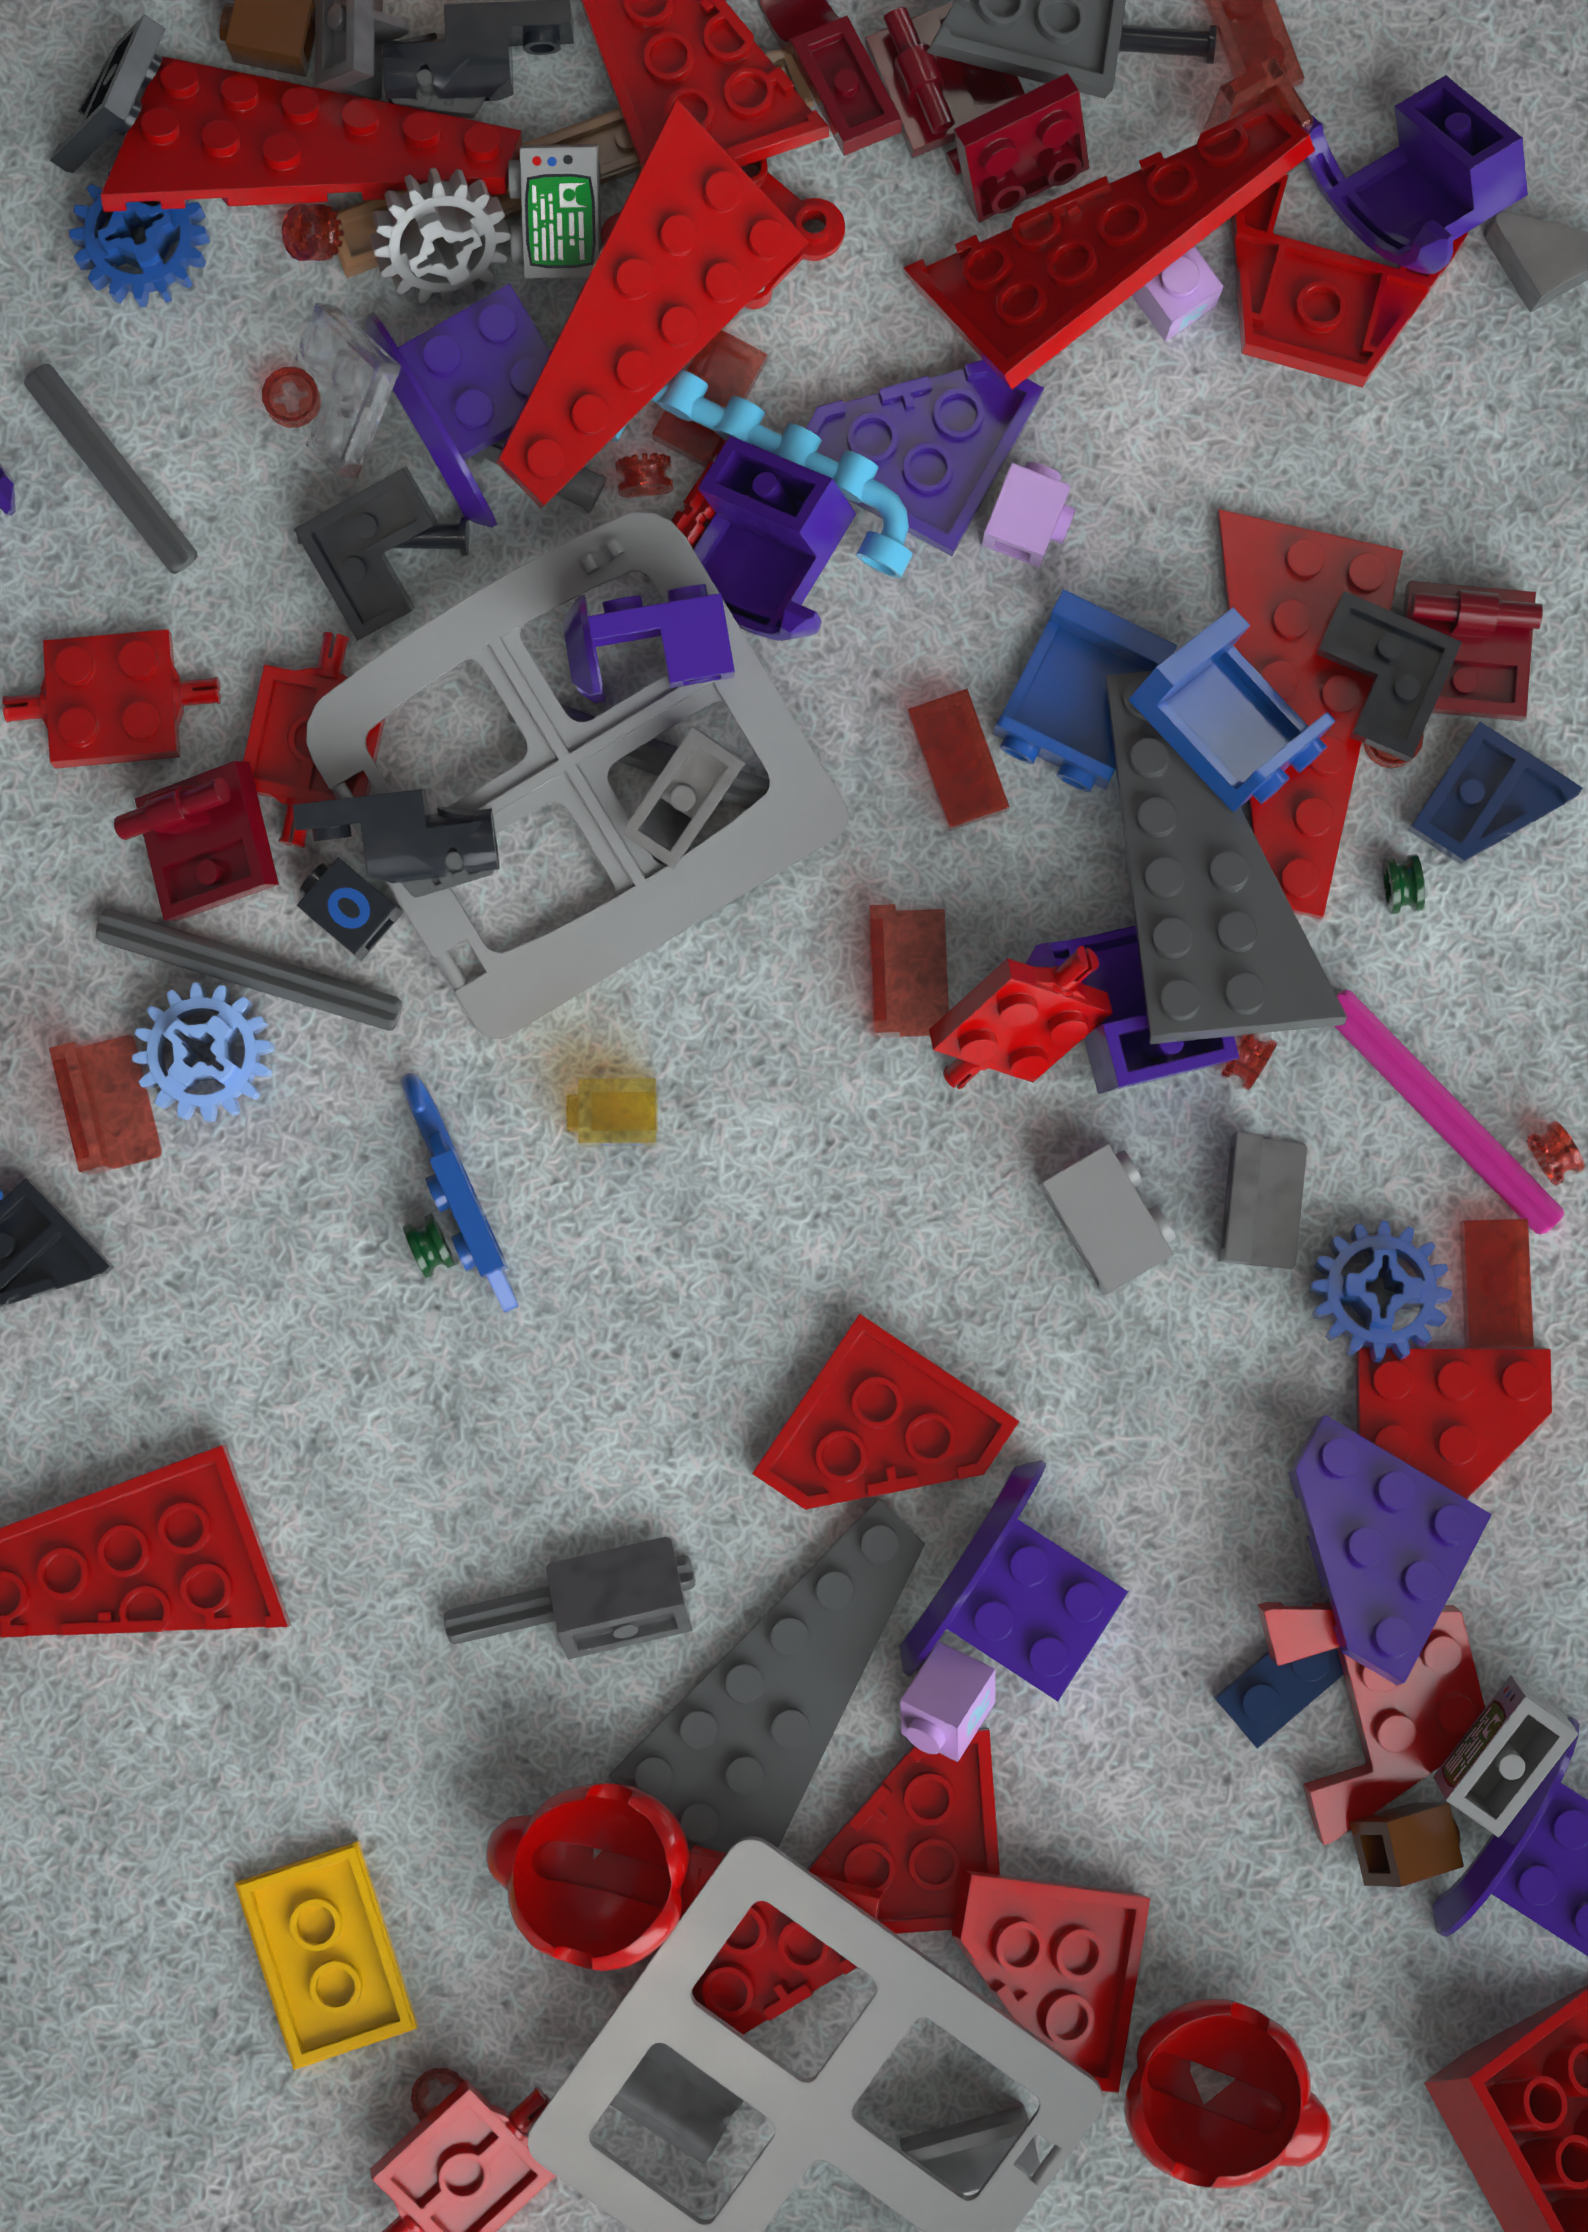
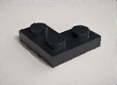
(351, 545)
(1406, 666)

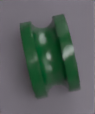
(1403, 884)
(428, 1246)

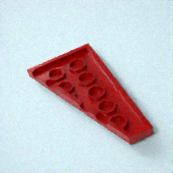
(706, 62)

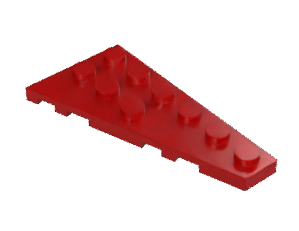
(288, 143)
(1093, 248)
(665, 283)
(1287, 590)
(142, 1558)

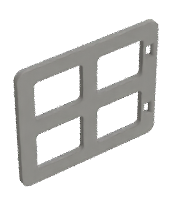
(815, 2113)

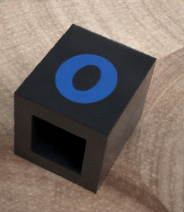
(347, 907)

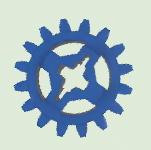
(117, 247)
(1351, 1291)

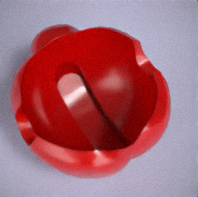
(585, 1908)
(1246, 2128)

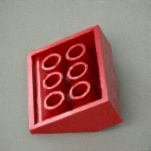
(1524, 2117)

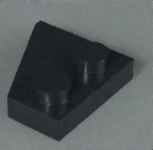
(111, 99)
(41, 1247)

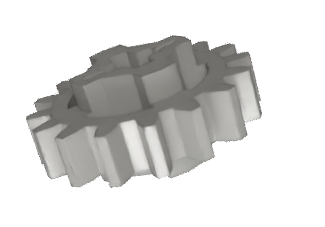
(448, 237)

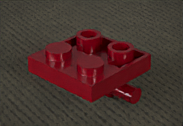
(929, 89)
(1021, 148)
(1495, 650)
(203, 840)

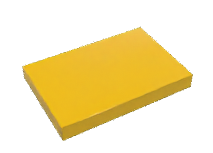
(326, 1955)

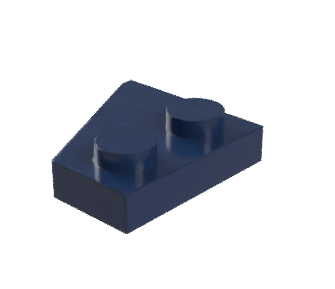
(1488, 796)

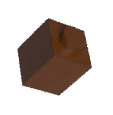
(270, 33)
(1407, 1844)

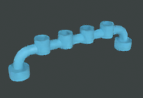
(852, 474)

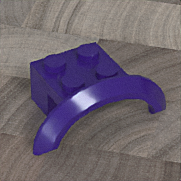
(1441, 181)
(467, 385)
(769, 537)
(690, 629)
(1120, 1044)
(1018, 1597)
(1533, 1865)

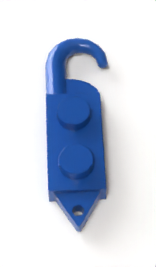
(454, 1191)

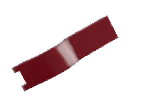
(834, 71)

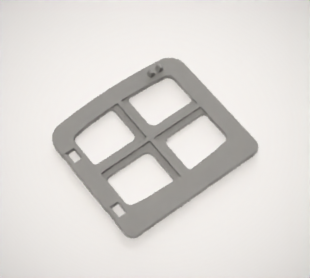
(570, 766)

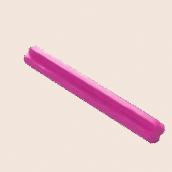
(1447, 1116)

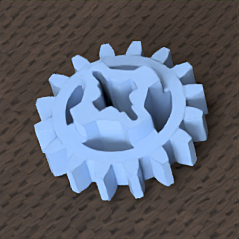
(184, 1076)

